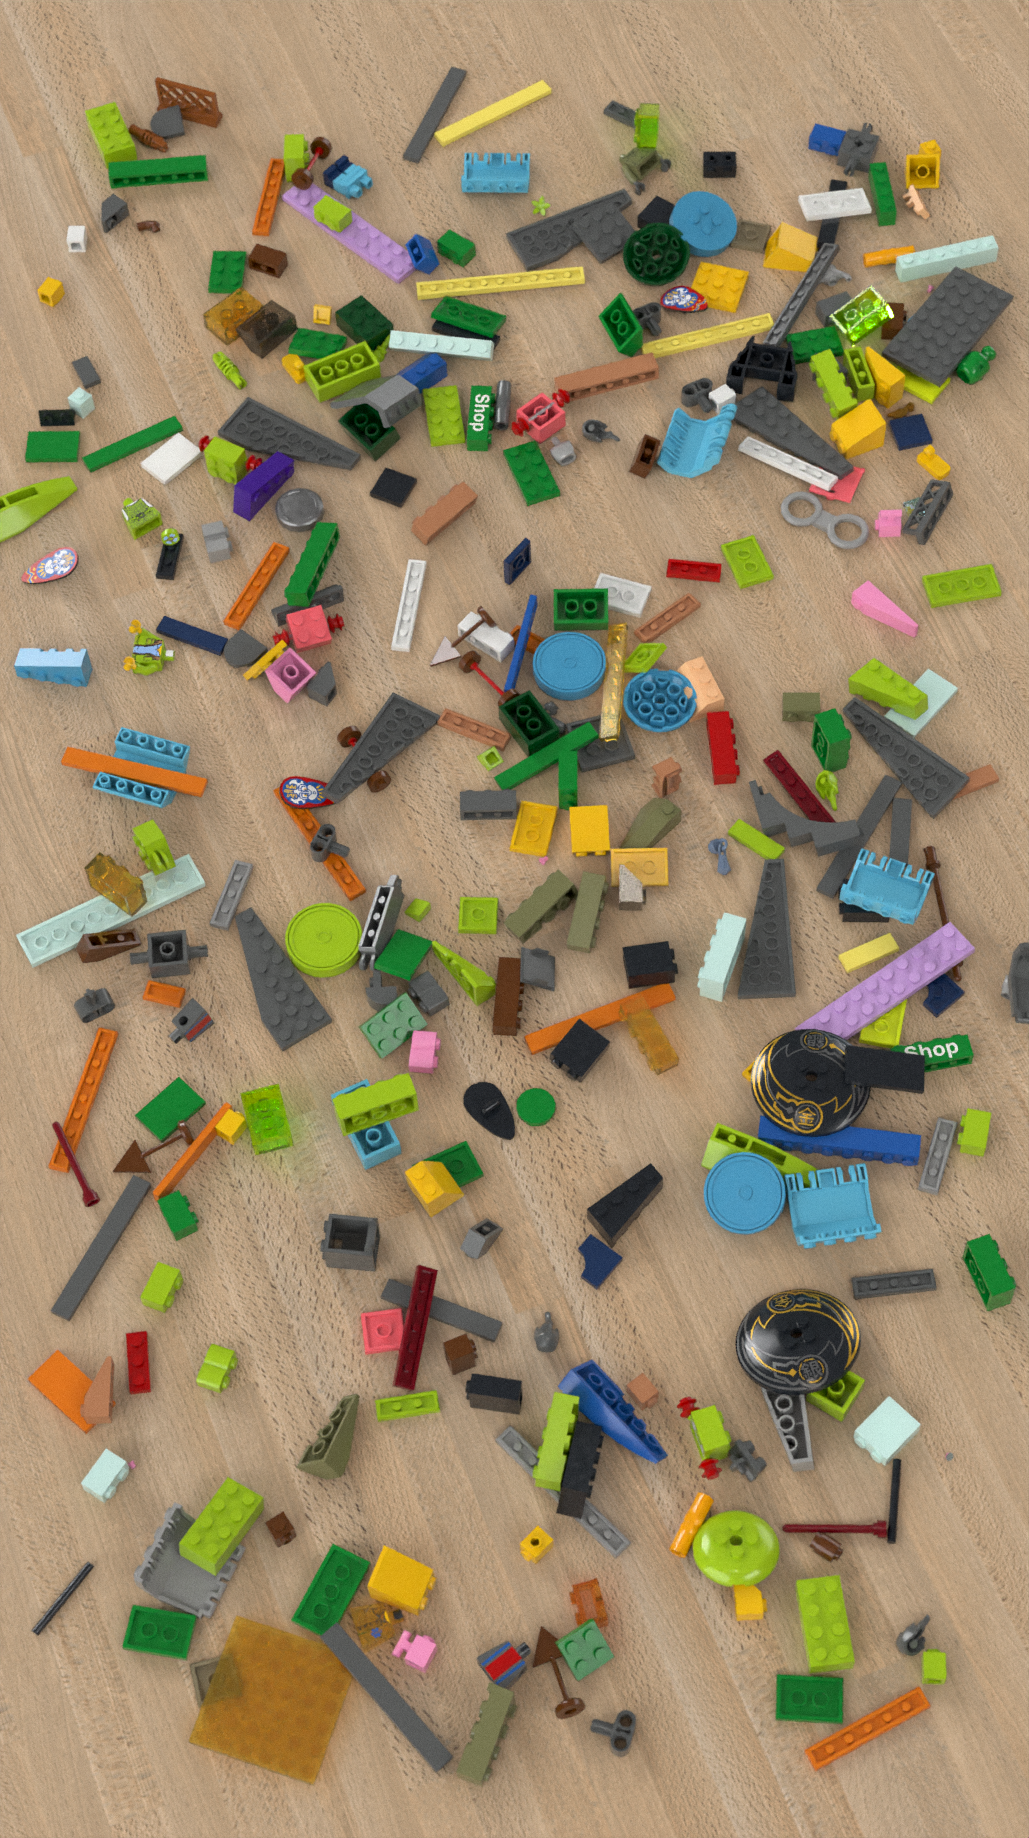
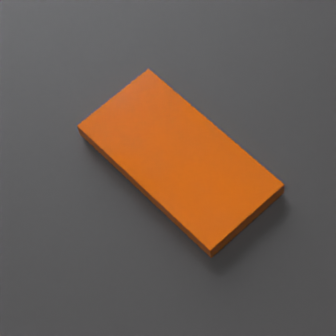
(64, 1387)

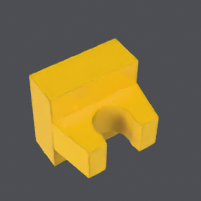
(322, 314)

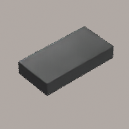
(86, 372)

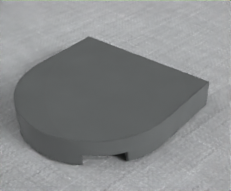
(168, 123)
(243, 650)

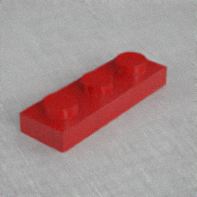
(694, 570)
(138, 1362)

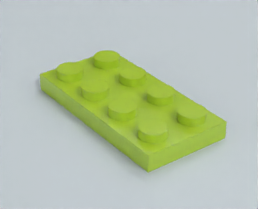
(443, 416)

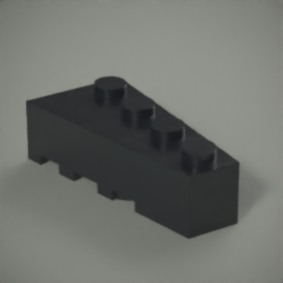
(624, 1204)
(580, 1469)

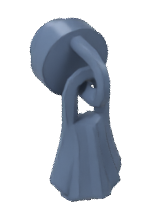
(717, 847)

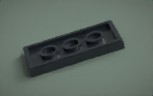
(884, 1069)

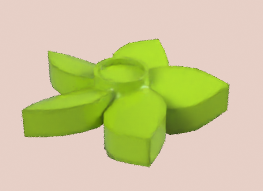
(540, 206)

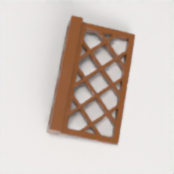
(189, 112)

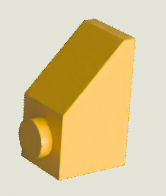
(748, 1603)

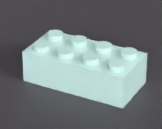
(722, 956)

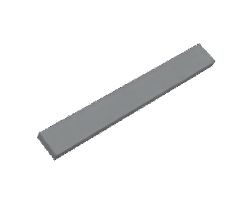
(591, 1520)

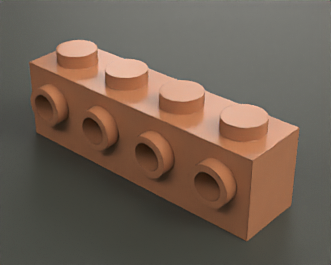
(444, 513)

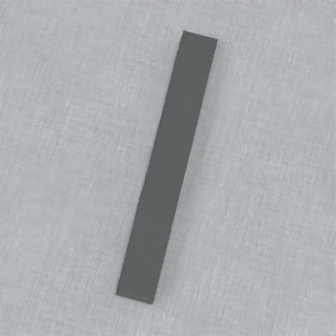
(434, 115)
(801, 295)
(869, 821)
(101, 1248)
(386, 1697)

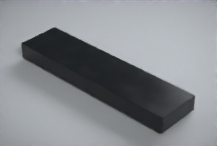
(454, 331)

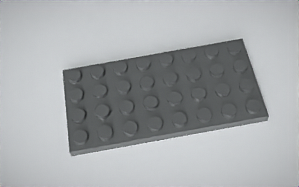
(947, 326)

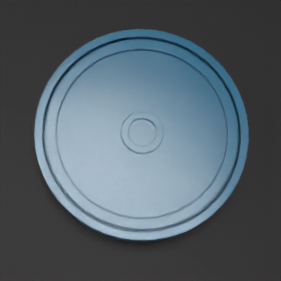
(705, 223)
(569, 666)
(744, 1193)

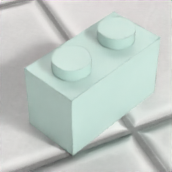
(105, 1476)

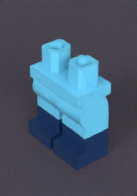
(347, 178)

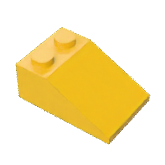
(887, 379)

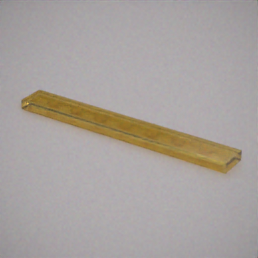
(613, 682)

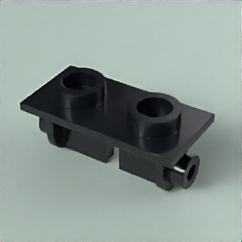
(57, 417)

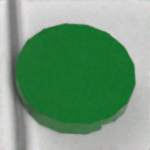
(535, 1107)

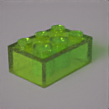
(647, 125)
(861, 315)
(266, 1119)

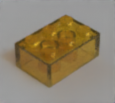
(230, 314)
(116, 884)

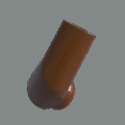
(154, 225)

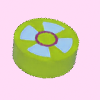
(170, 536)

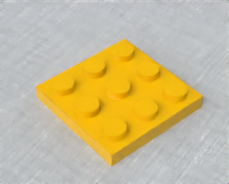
(720, 285)

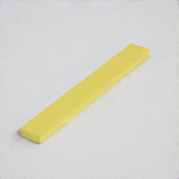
(492, 113)
(709, 336)

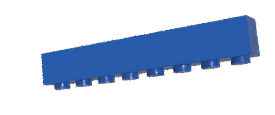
(848, 1143)

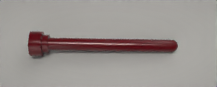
(90, 1197)
(878, 1529)

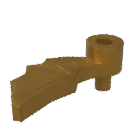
(899, 413)

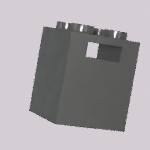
(359, 1242)

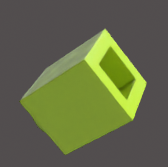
(933, 1667)

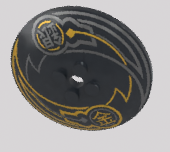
(800, 1104)
(800, 1364)

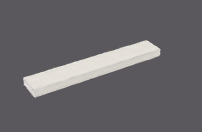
(788, 463)
(408, 605)

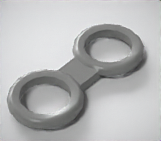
(824, 520)

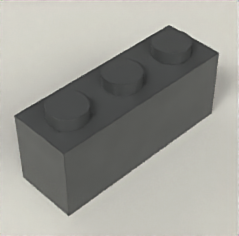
(488, 805)

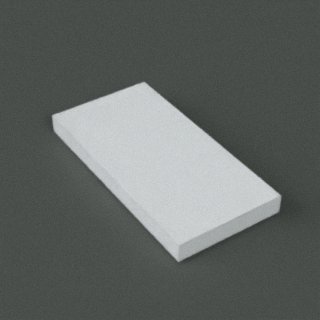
(834, 204)

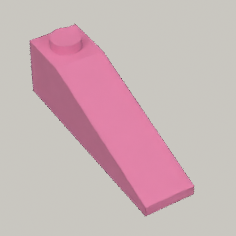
(879, 607)

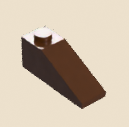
(103, 945)

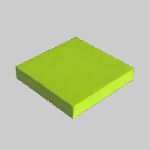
(644, 657)
(478, 915)

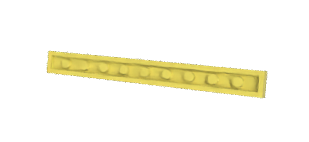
(500, 283)

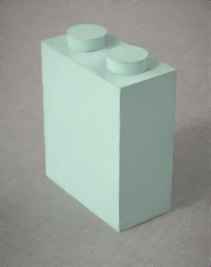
(886, 1431)

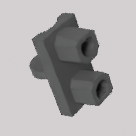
(744, 1461)

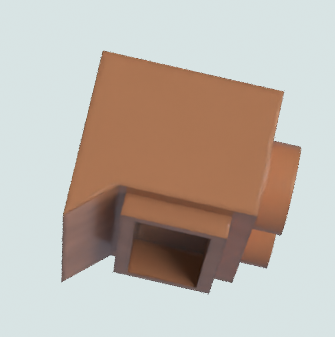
(667, 777)

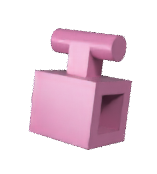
(889, 523)
(418, 1653)

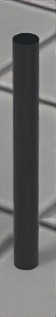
(894, 1500)
(62, 1598)

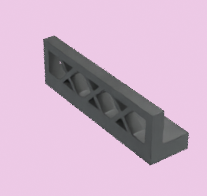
(933, 510)
(325, 597)

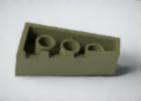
(587, 912)

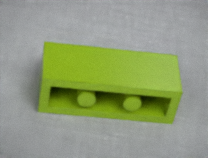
(858, 374)

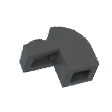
(379, 996)

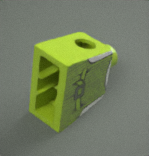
(140, 517)

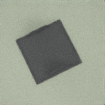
(537, 968)

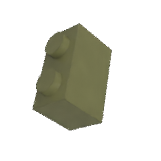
(800, 706)

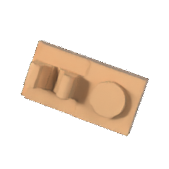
(916, 200)

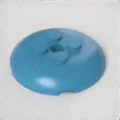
(655, 687)

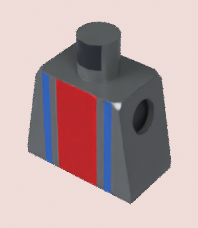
(190, 1022)
(504, 1663)

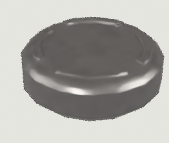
(299, 509)

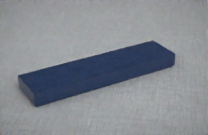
(192, 635)

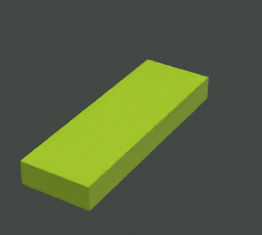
(755, 840)
(407, 1406)

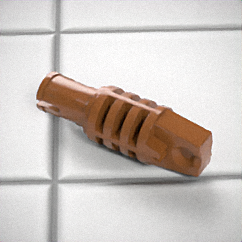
(149, 138)

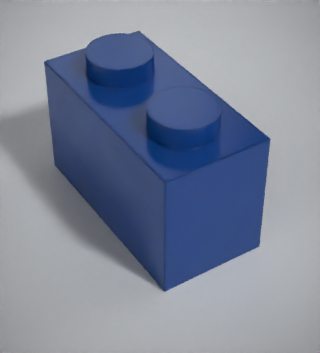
(826, 139)
(422, 254)

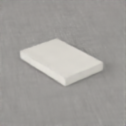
(171, 458)
(624, 595)

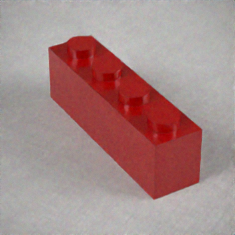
(721, 747)

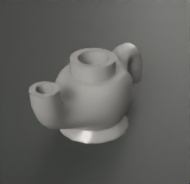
(833, 275)

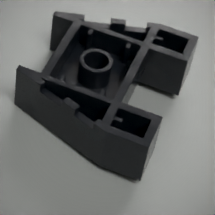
(767, 364)

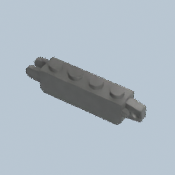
(380, 922)

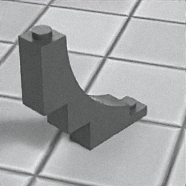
(826, 836)

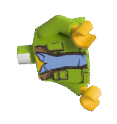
(148, 652)

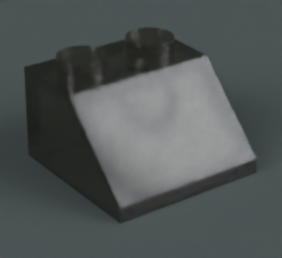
(630, 891)

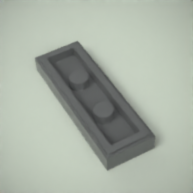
(620, 113)

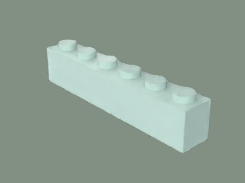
(945, 258)
(441, 345)

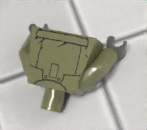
(640, 163)

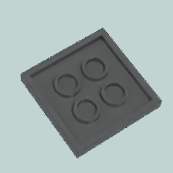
(604, 231)
(605, 753)

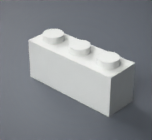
(487, 639)

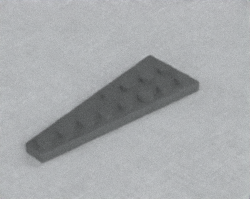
(780, 426)
(390, 733)
(919, 769)
(769, 958)

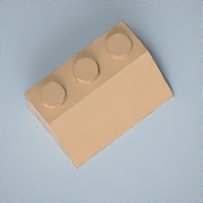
(707, 691)

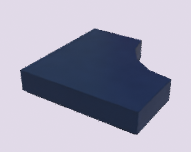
(942, 994)
(599, 1261)

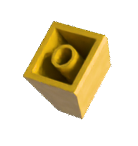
(790, 249)
(859, 430)
(589, 830)
(433, 1186)
(401, 1581)

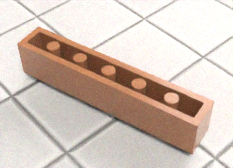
(609, 377)

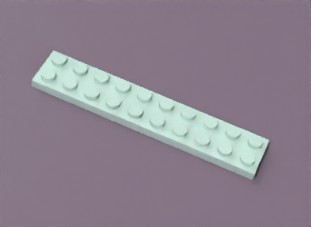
(100, 915)

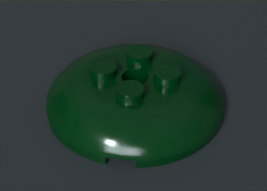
(652, 241)

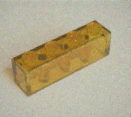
(648, 1034)

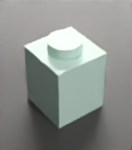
(81, 402)

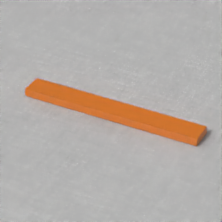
(134, 771)
(334, 863)
(596, 1018)
(84, 1096)

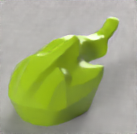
(827, 786)

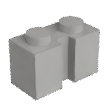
(216, 541)

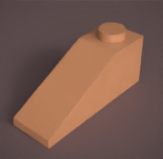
(99, 1397)

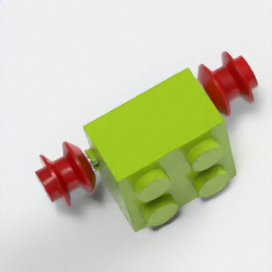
(227, 459)
(708, 1435)

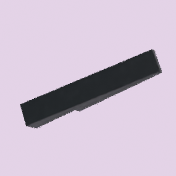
(830, 226)

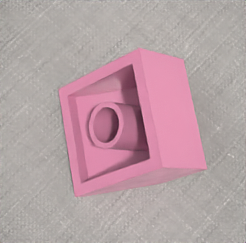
(289, 675)

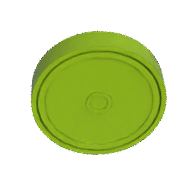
(323, 940)

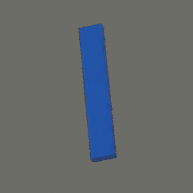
(521, 643)

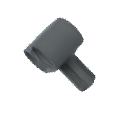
(649, 317)
(698, 393)
(326, 844)
(94, 1004)
(617, 1731)

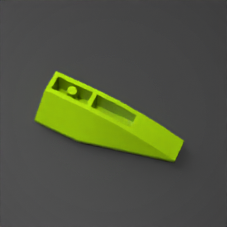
(29, 504)
(728, 1141)

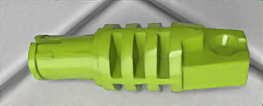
(229, 369)

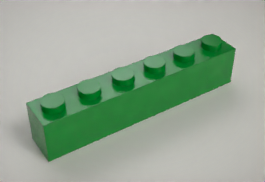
(158, 171)
(312, 564)

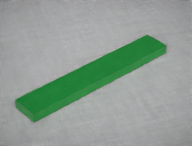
(132, 444)
(546, 757)

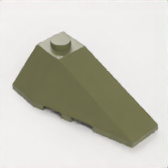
(652, 824)
(333, 1447)

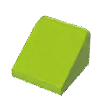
(490, 758)
(418, 909)

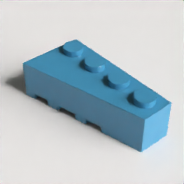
(54, 666)

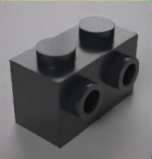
(719, 164)

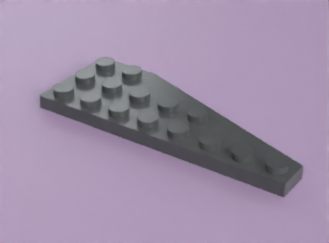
(553, 236)
(268, 431)
(283, 997)

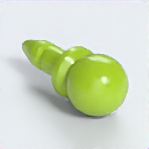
(380, 352)

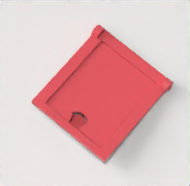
(843, 488)

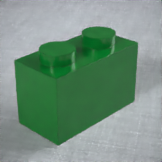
(456, 248)
(177, 1215)

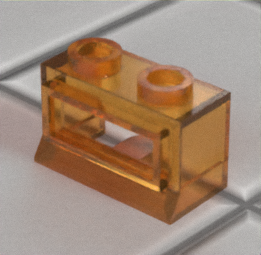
(602, 1618)

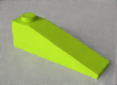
(469, 977)

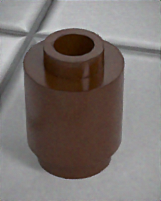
(826, 1547)

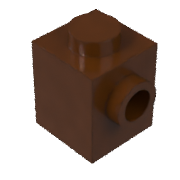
(280, 1529)

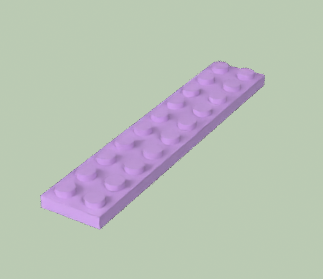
(357, 236)
(892, 984)

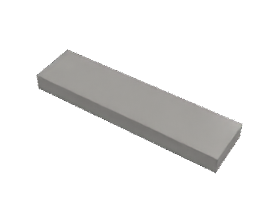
(231, 895)
(937, 1156)

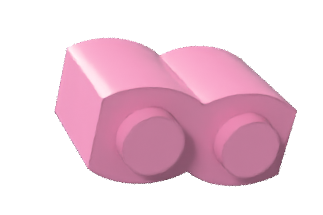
(423, 1052)

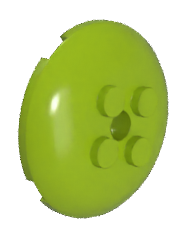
(742, 1564)

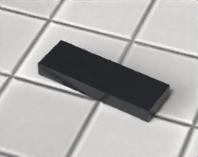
(169, 560)

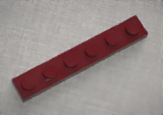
(797, 788)
(415, 1328)

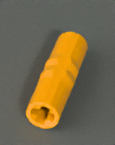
(886, 256)
(691, 1524)

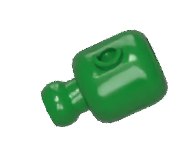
(975, 365)

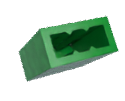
(568, 779)

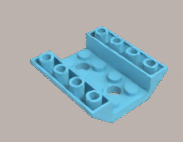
(149, 751)

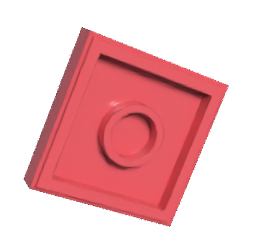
(382, 1330)

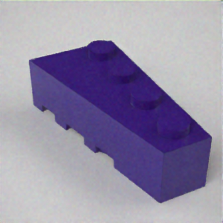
(261, 485)

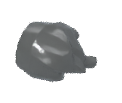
(595, 431)
(545, 1336)
(909, 1641)

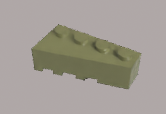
(541, 906)
(487, 1735)

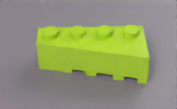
(557, 1441)

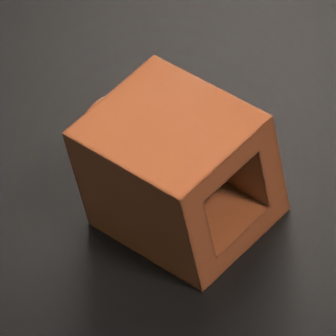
(642, 1392)

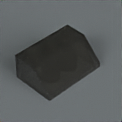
(267, 328)

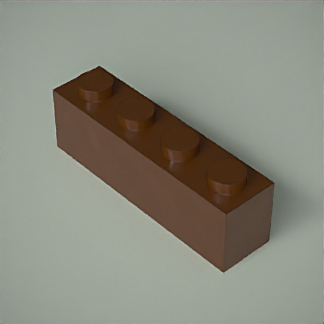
(508, 997)

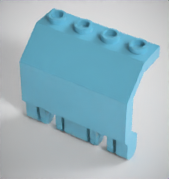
(497, 175)
(695, 444)
(886, 890)
(831, 1209)

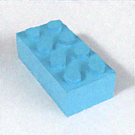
(374, 1143)

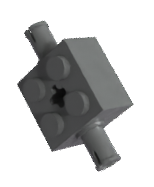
(858, 150)
(168, 954)

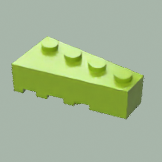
(832, 384)
(889, 689)

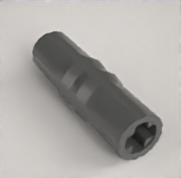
(502, 405)

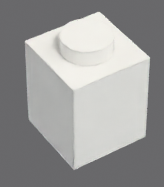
(77, 238)
(722, 397)

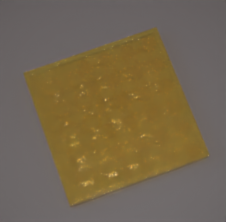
(273, 1701)

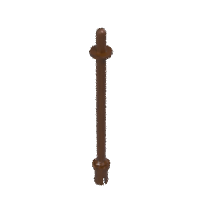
(933, 865)

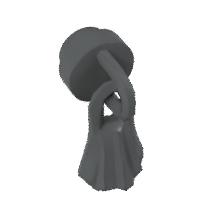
(552, 708)

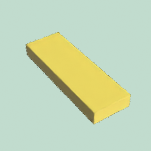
(868, 952)

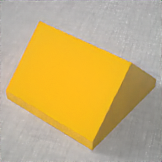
(922, 171)

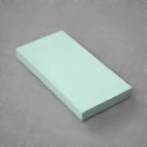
(938, 692)

